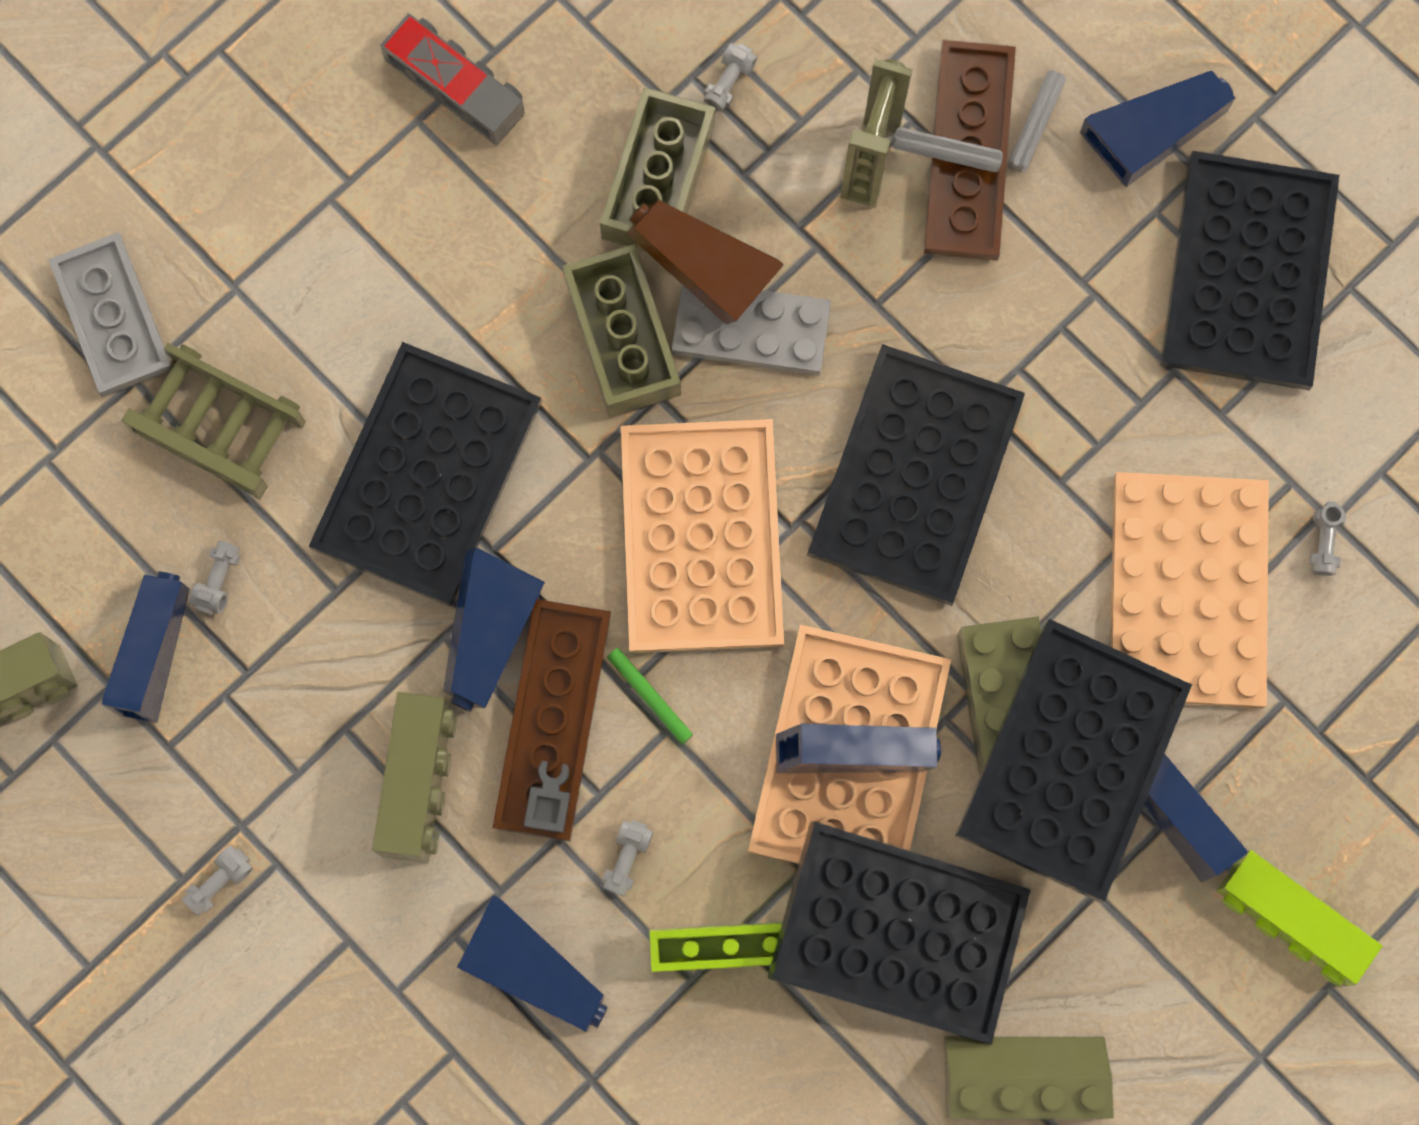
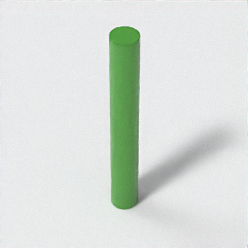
(650, 696)

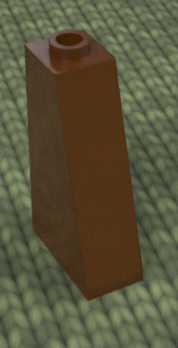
(703, 259)

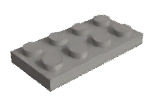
(110, 314)
(772, 333)

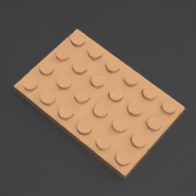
(701, 536)
(1193, 582)
(848, 683)

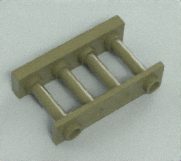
(869, 147)
(214, 457)

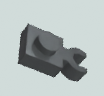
(548, 806)

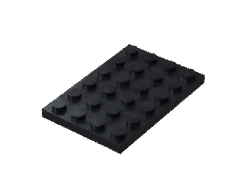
(1250, 270)
(425, 473)
(916, 474)
(1074, 760)
(899, 933)

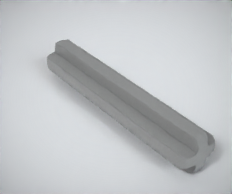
(1036, 121)
(947, 149)

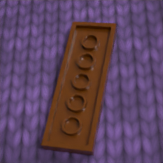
(973, 109)
(552, 709)

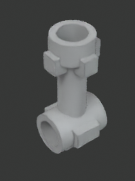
(738, 60)
(1326, 521)
(209, 597)
(633, 838)
(232, 865)

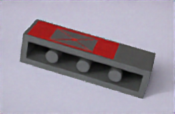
(453, 78)

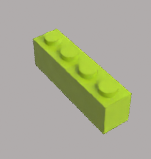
(1299, 919)
(713, 946)

